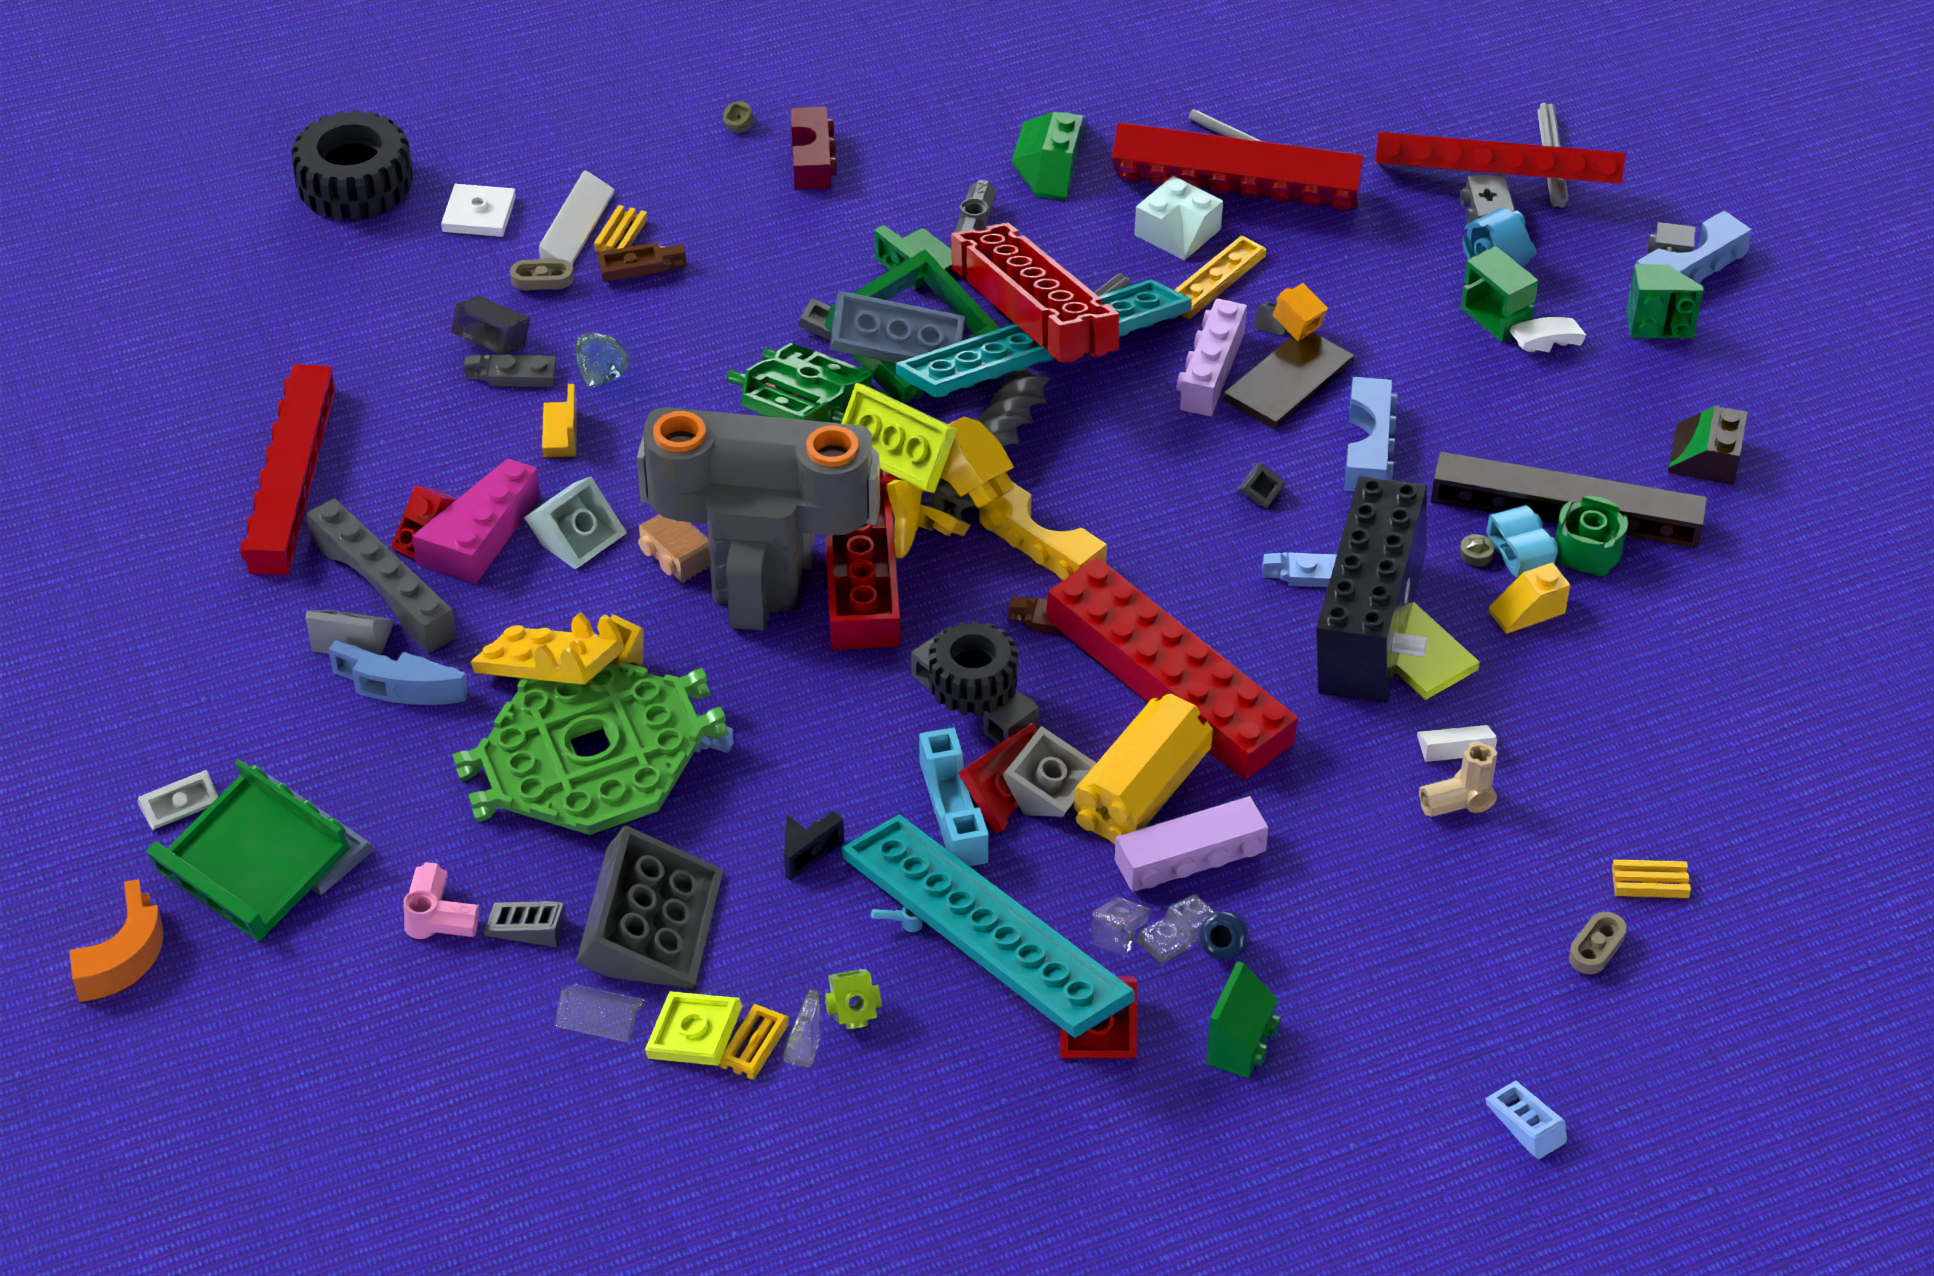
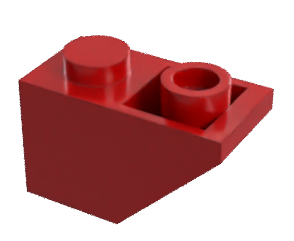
(422, 507)

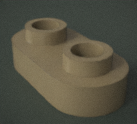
(541, 274)
(1594, 945)

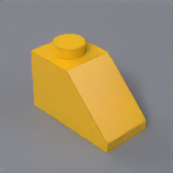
(1531, 599)

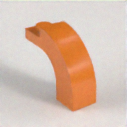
(126, 956)

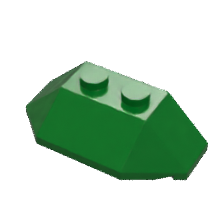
(1049, 153)

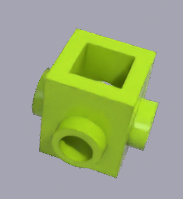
(843, 988)

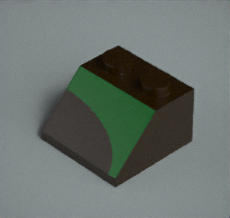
(1709, 445)

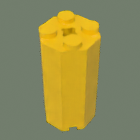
(1142, 768)

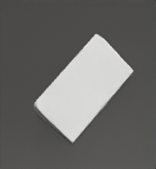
(1453, 742)
(178, 800)

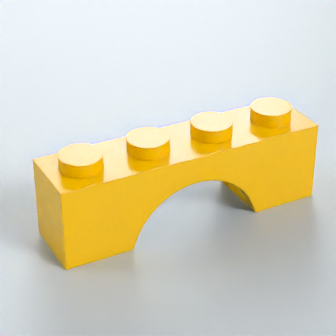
(1057, 550)

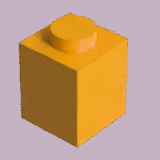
(1299, 311)

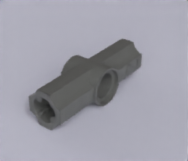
(976, 207)

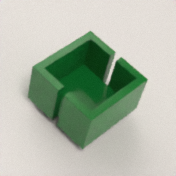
(1498, 292)

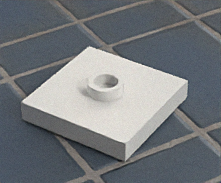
(478, 210)

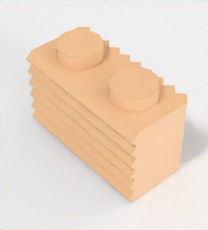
(676, 546)

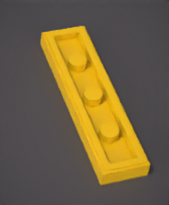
(1220, 273)

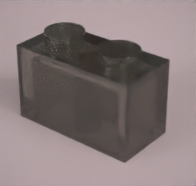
(490, 325)

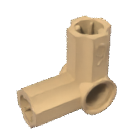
(1468, 789)

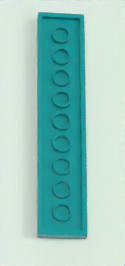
(1013, 349)
(988, 926)

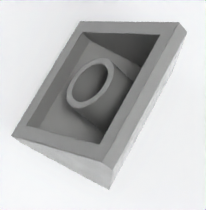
(350, 628)
(1046, 775)

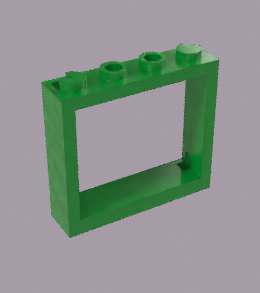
(895, 281)

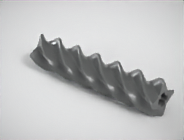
(1004, 414)

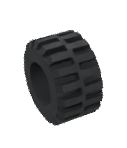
(973, 668)

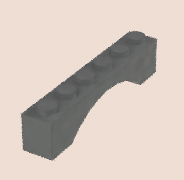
(416, 605)

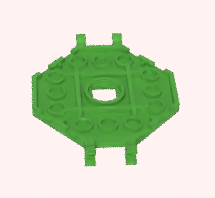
(540, 775)

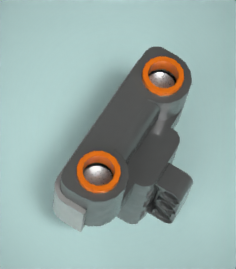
(762, 494)

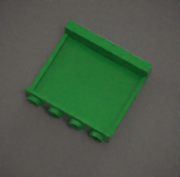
(252, 852)

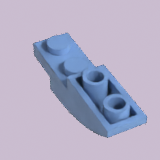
(400, 681)

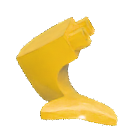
(974, 466)

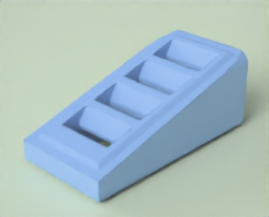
(1538, 1139)

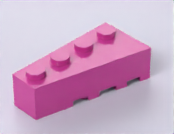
(479, 523)

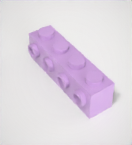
(1212, 358)
(1191, 844)

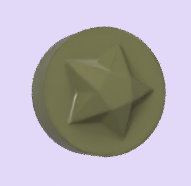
(738, 117)
(1477, 550)

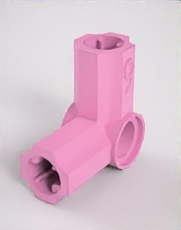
(426, 911)

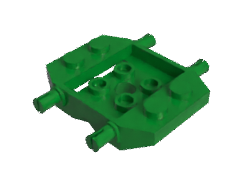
(799, 370)

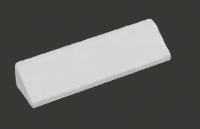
(576, 219)

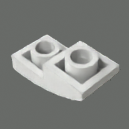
(1543, 332)

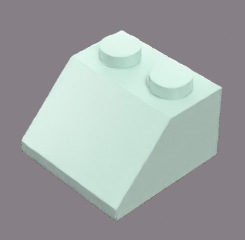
(576, 523)

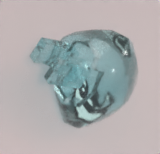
(600, 358)

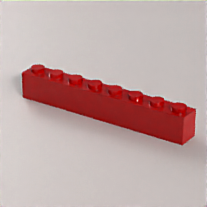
(1501, 158)
(288, 470)

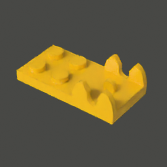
(552, 654)

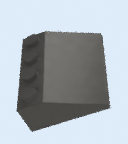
(649, 912)

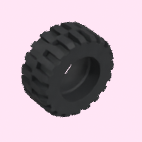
(352, 165)

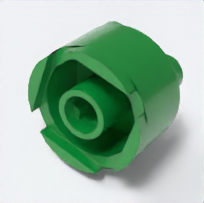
(1591, 535)

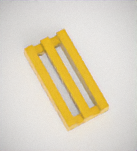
(616, 227)
(1650, 874)
(742, 1064)

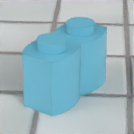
(1521, 540)

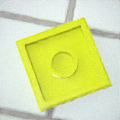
(693, 1028)

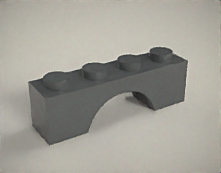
(996, 725)

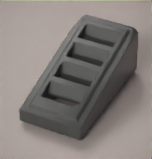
(537, 933)

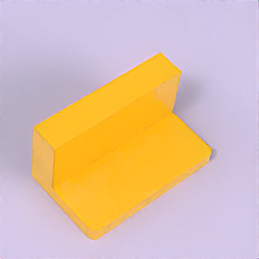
(560, 427)

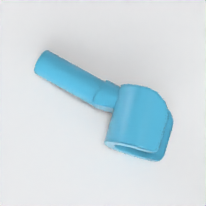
(909, 920)

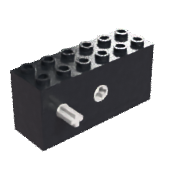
(1373, 590)

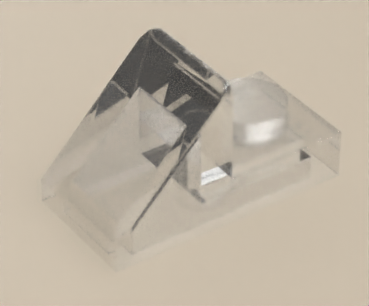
(1116, 924)

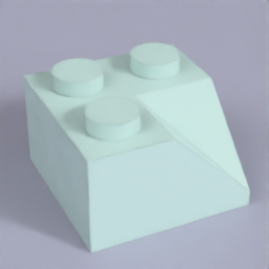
(1178, 218)

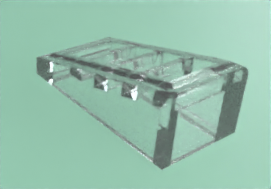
(805, 1033)

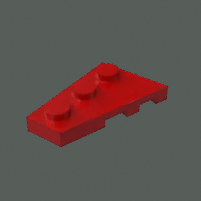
(986, 780)

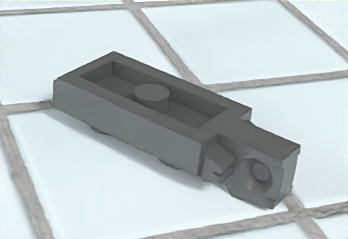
(512, 370)

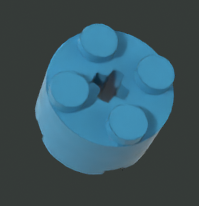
(1499, 229)

